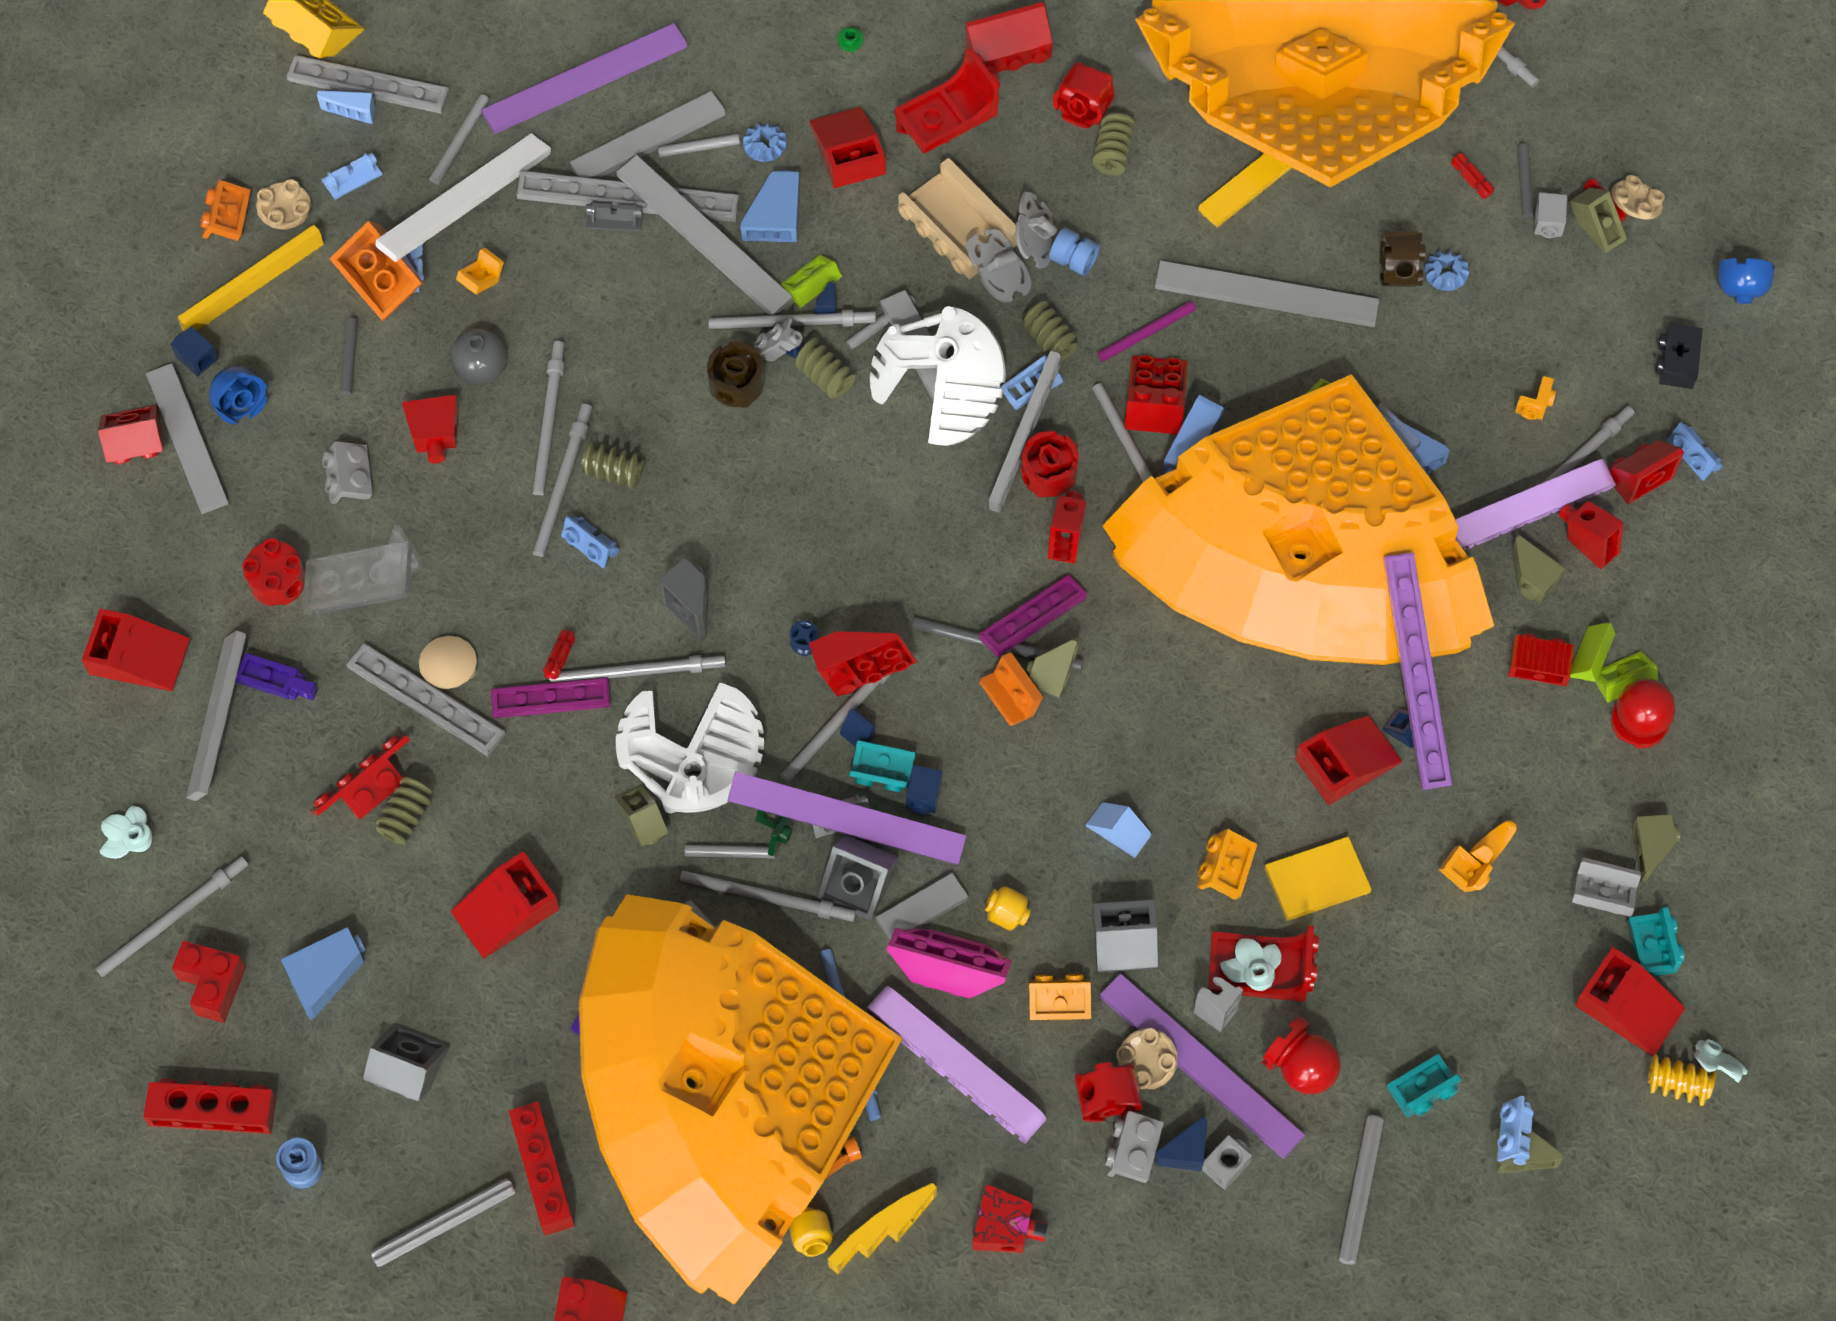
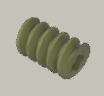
(1113, 143)
(1048, 332)
(823, 371)
(612, 466)
(402, 810)

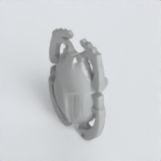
(1035, 230)
(999, 266)

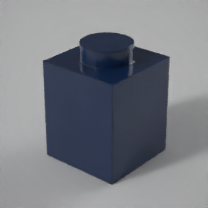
(194, 351)
(924, 790)

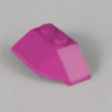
(948, 961)

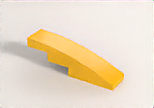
(890, 1221)

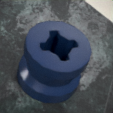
(802, 631)

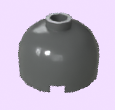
(478, 356)

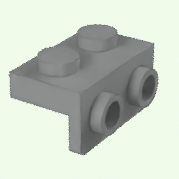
(347, 471)
(1606, 887)
(1134, 1146)

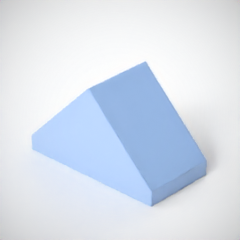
(1120, 827)

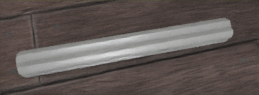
(1361, 1190)
(442, 1222)

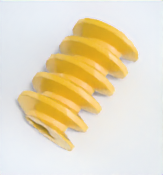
(1680, 1080)

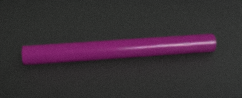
(1146, 331)

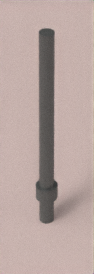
(973, 637)

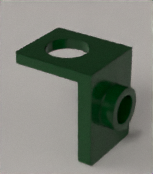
(781, 833)

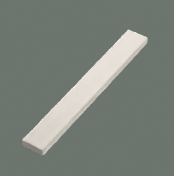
(462, 197)

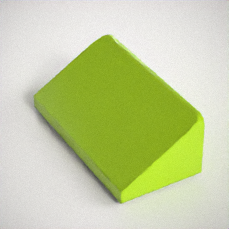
(811, 280)
(1592, 652)
(1624, 672)

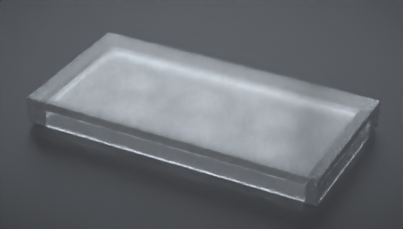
(357, 578)

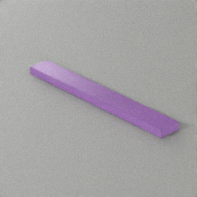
(584, 78)
(1417, 671)
(846, 818)
(1205, 1068)

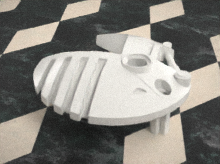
(964, 383)
(721, 745)

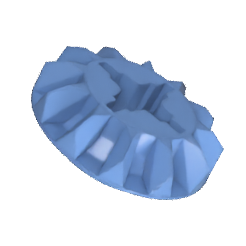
(758, 150)
(1447, 281)

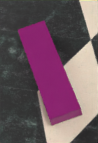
(1033, 615)
(550, 697)

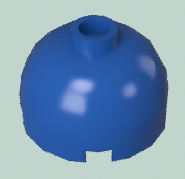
(1745, 279)
(238, 389)

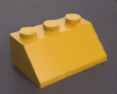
(314, 24)

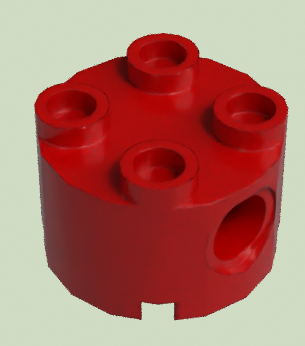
(1084, 95)
(1049, 464)
(274, 573)
(1108, 1092)

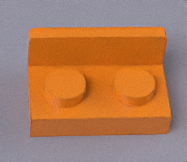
(225, 210)
(1012, 690)

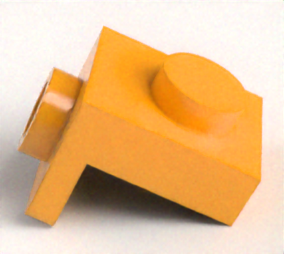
(482, 273)
(1535, 408)
(1465, 870)

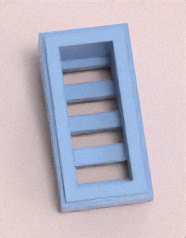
(348, 104)
(1025, 375)

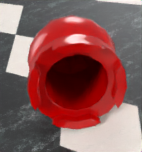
(1643, 713)
(1306, 1060)

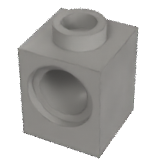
(1550, 215)
(1223, 1174)

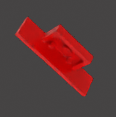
(368, 785)

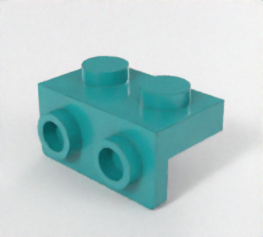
(882, 765)
(1656, 942)
(1423, 1086)

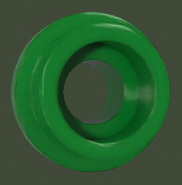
(850, 45)

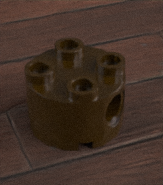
(1401, 258)
(735, 374)

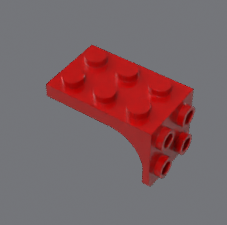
(953, 106)
(1293, 976)

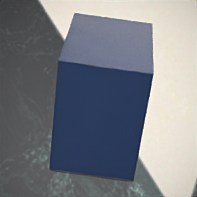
(1186, 1149)

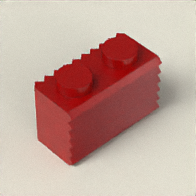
(1541, 659)

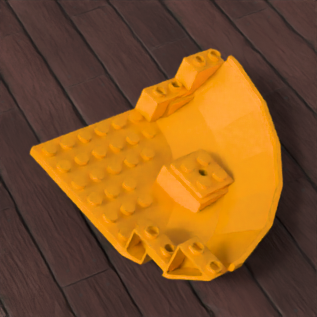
(1322, 74)
(1312, 482)
(775, 1074)

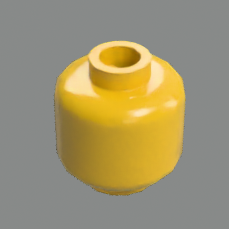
(1007, 908)
(811, 1232)

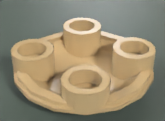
(1637, 198)
(283, 205)
(447, 662)
(1151, 1054)

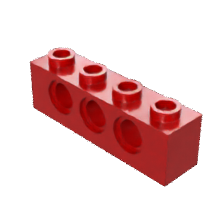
(255, 1119)
(541, 1168)

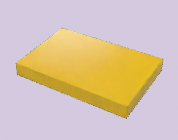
(1317, 878)

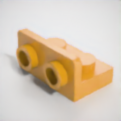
(1227, 863)
(1059, 997)

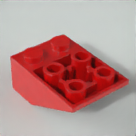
(849, 147)
(1156, 394)
(134, 651)
(859, 658)
(1346, 758)
(505, 905)
(1630, 1002)

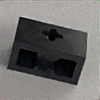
(1682, 369)

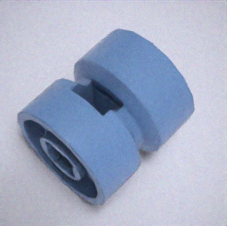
(1072, 250)
(299, 1163)

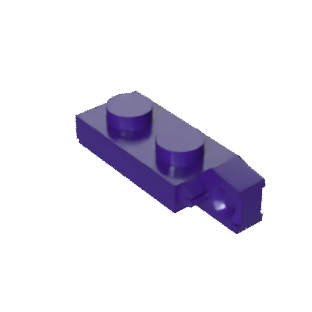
(274, 678)

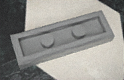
(923, 906)

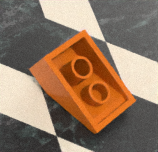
(374, 274)

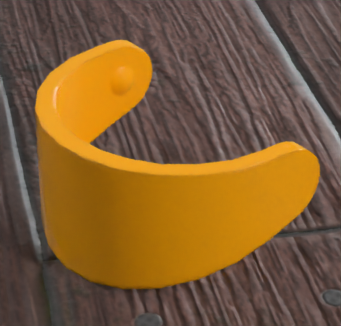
(1494, 842)

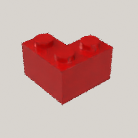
(215, 975)

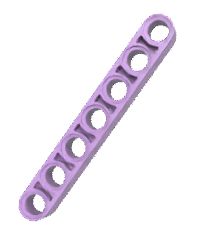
(1533, 504)
(957, 1063)

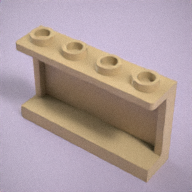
(952, 211)

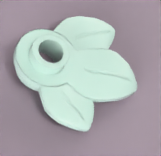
(122, 832)
(1252, 960)
(1712, 1058)

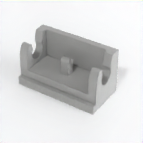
(1220, 1008)

